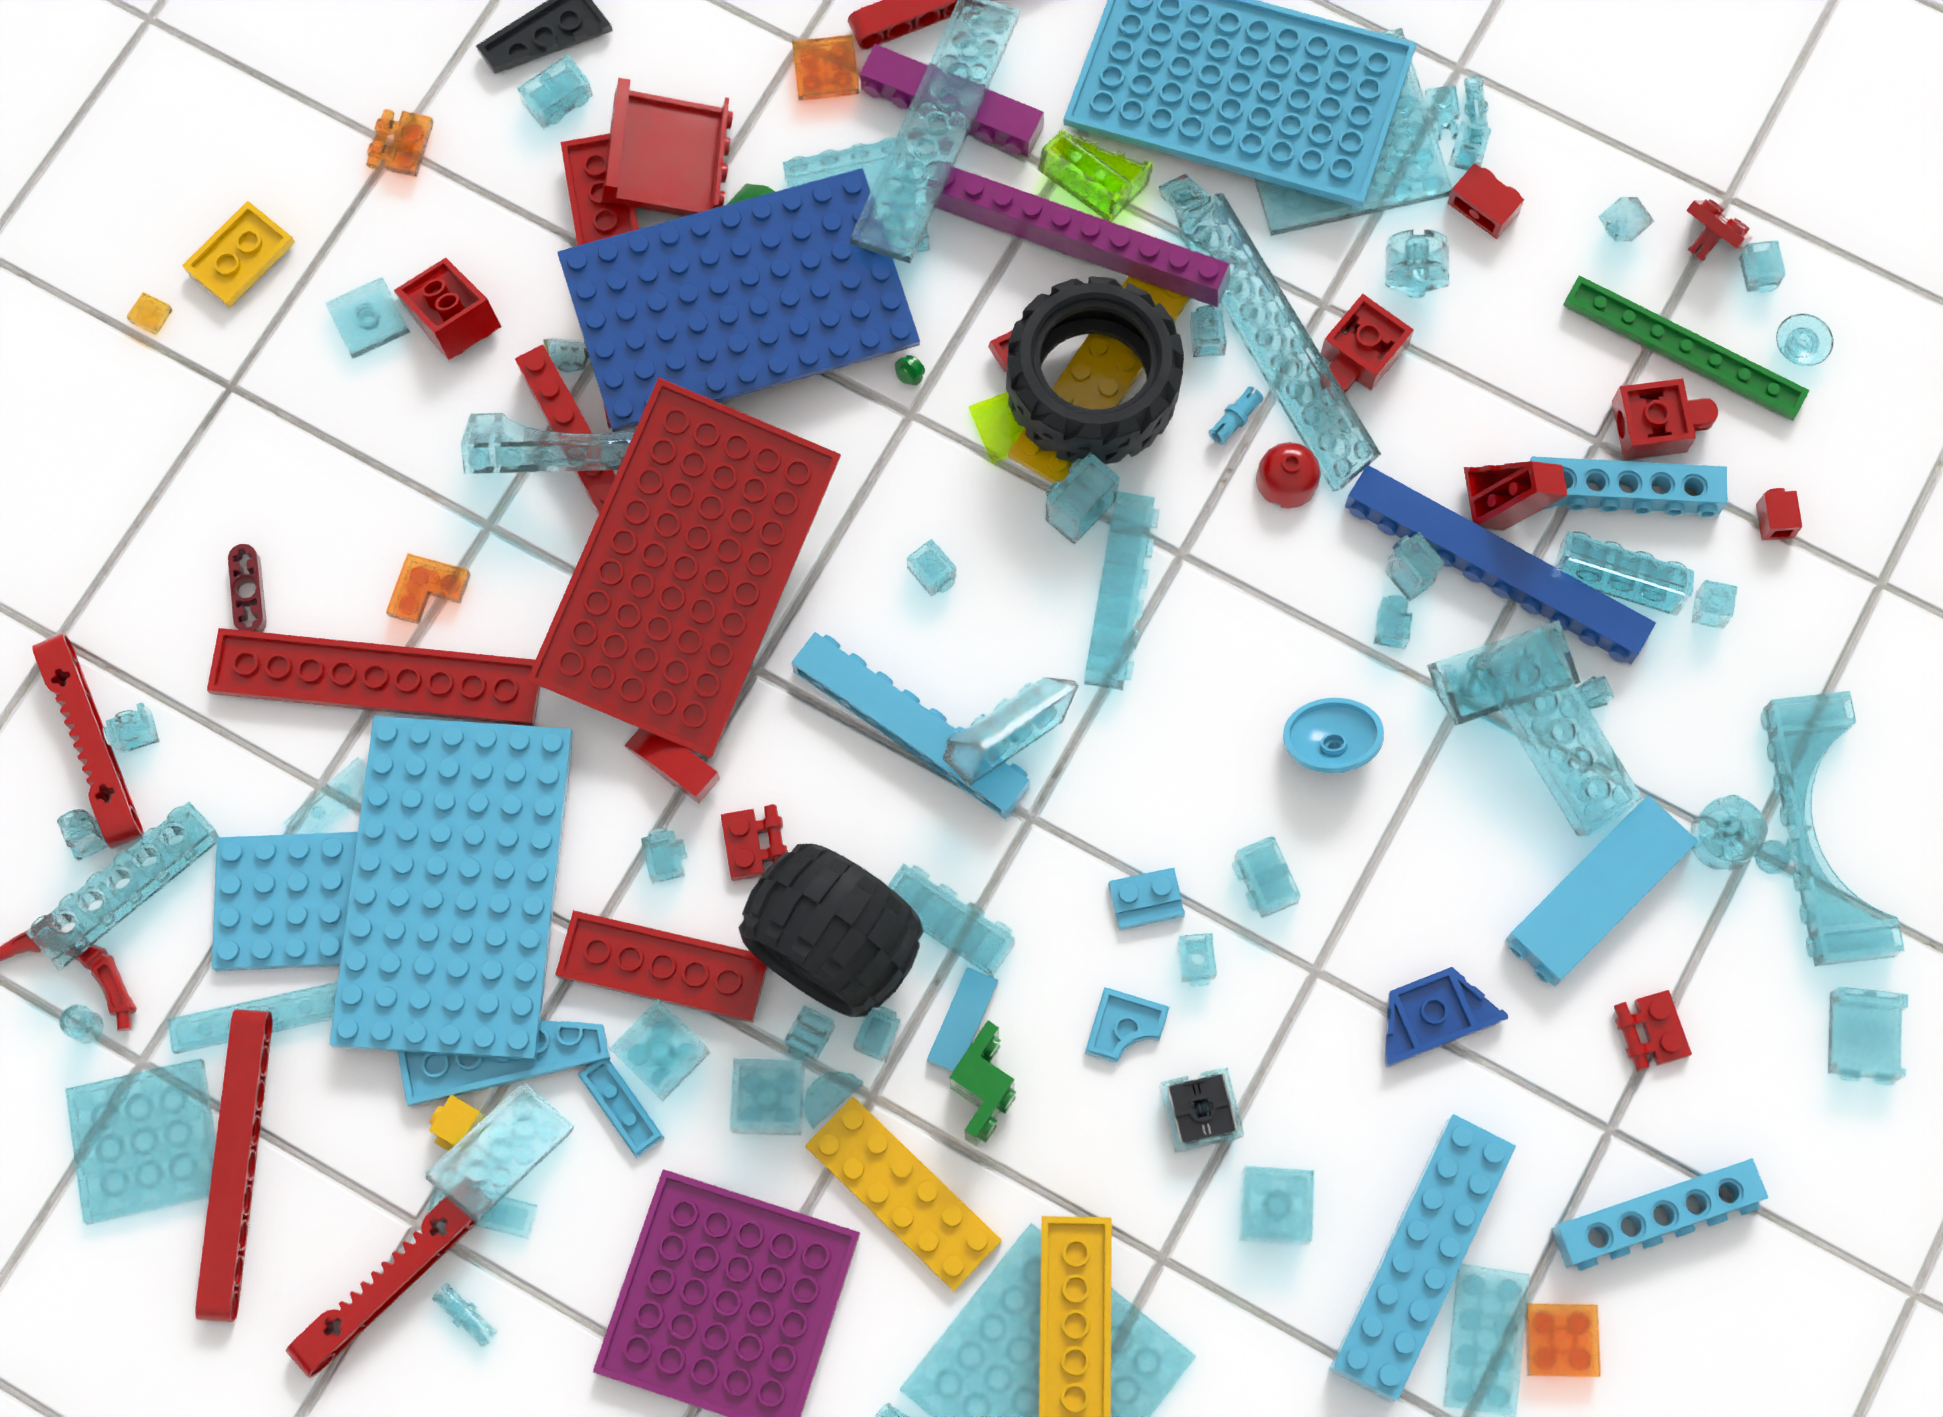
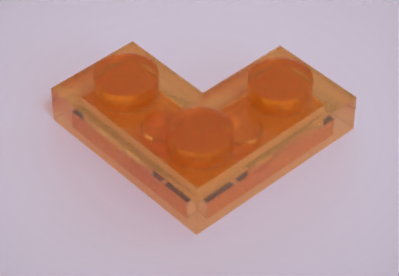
(419, 580)

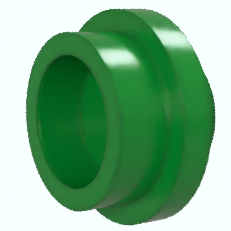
(909, 370)

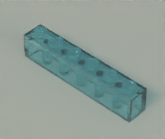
(1119, 591)

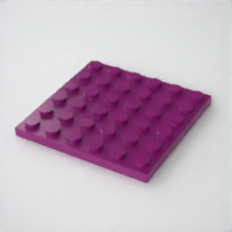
(726, 1301)

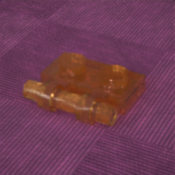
(408, 143)

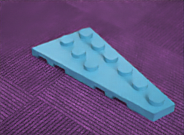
(560, 1048)

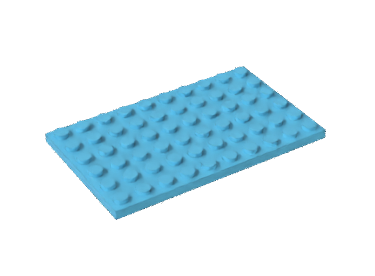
(1245, 90)
(453, 889)

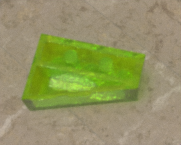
(1093, 174)

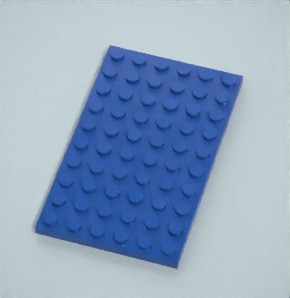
(737, 297)

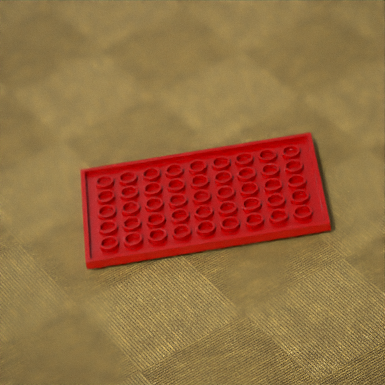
(684, 568)

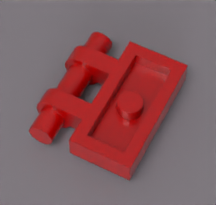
(743, 842)
(1661, 1027)

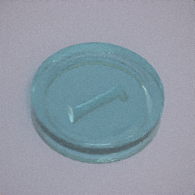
(1772, 857)

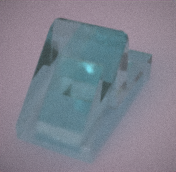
(1184, 197)

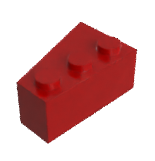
(1512, 491)

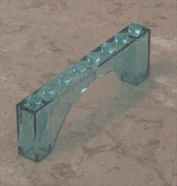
(503, 446)
(1837, 920)

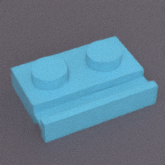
(1146, 898)

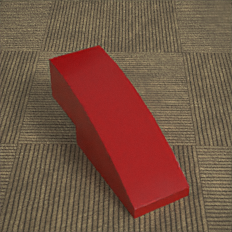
(674, 764)

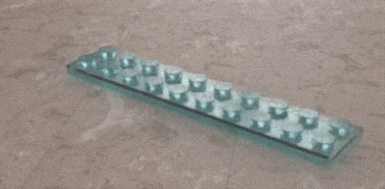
(935, 129)
(1282, 346)

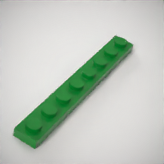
(1686, 348)

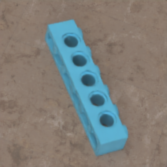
(1706, 480)
(1740, 1178)

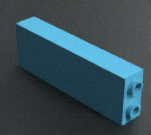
(1600, 891)

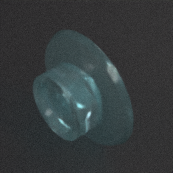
(1810, 330)

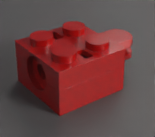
(1368, 347)
(1659, 418)

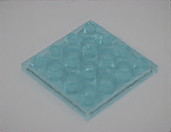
(142, 1140)

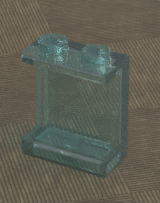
(1866, 1034)

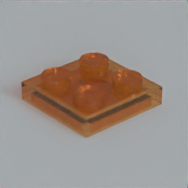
(1563, 1340)

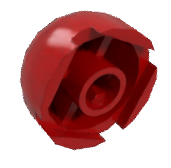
(1288, 475)

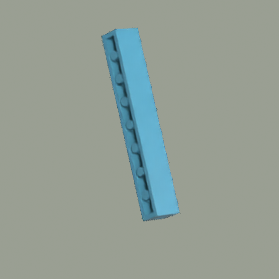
(901, 718)

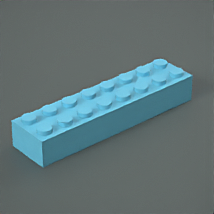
(1422, 1258)

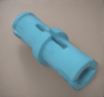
(1236, 415)

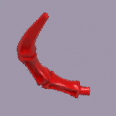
(102, 969)

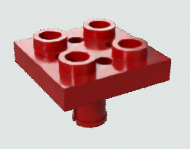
(1716, 228)

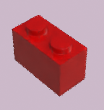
(1485, 200)

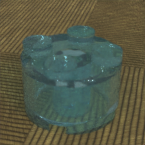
(1417, 262)
(1741, 820)

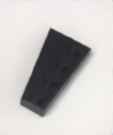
(542, 32)

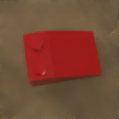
(448, 308)

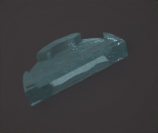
(567, 354)
(827, 1094)

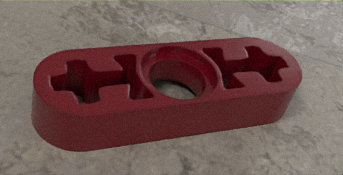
(237, 579)

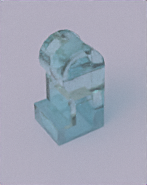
(81, 833)

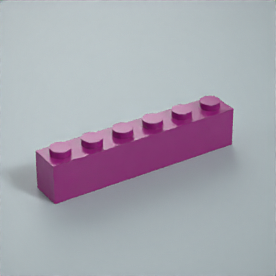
(998, 118)

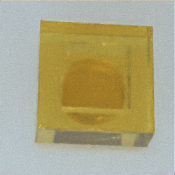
(149, 313)

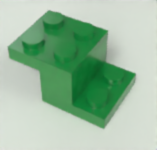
(983, 1084)

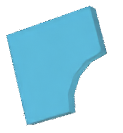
(1122, 1022)

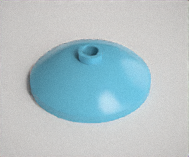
(1333, 735)

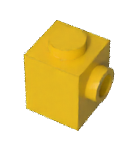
(453, 1122)

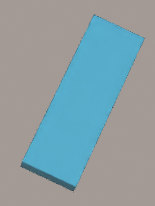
(962, 1019)
(621, 1106)

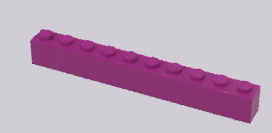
(1085, 237)

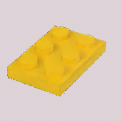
(238, 254)

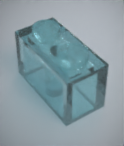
(555, 92)
(1413, 565)
(1266, 877)

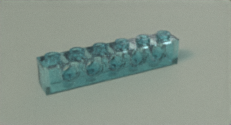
(121, 902)

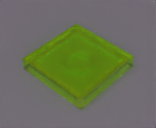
(996, 426)

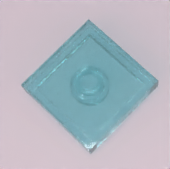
(367, 317)

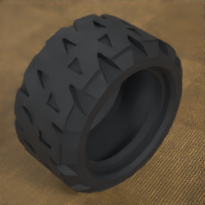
(1104, 310)

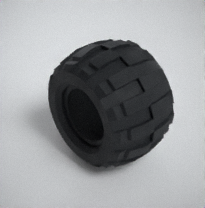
(831, 929)

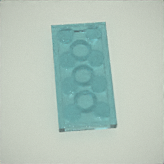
(499, 1152)
(1486, 1340)

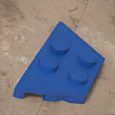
(1435, 1014)

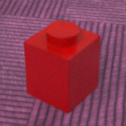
(1779, 514)

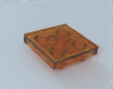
(825, 67)

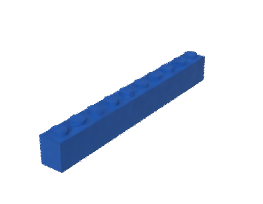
(1501, 565)

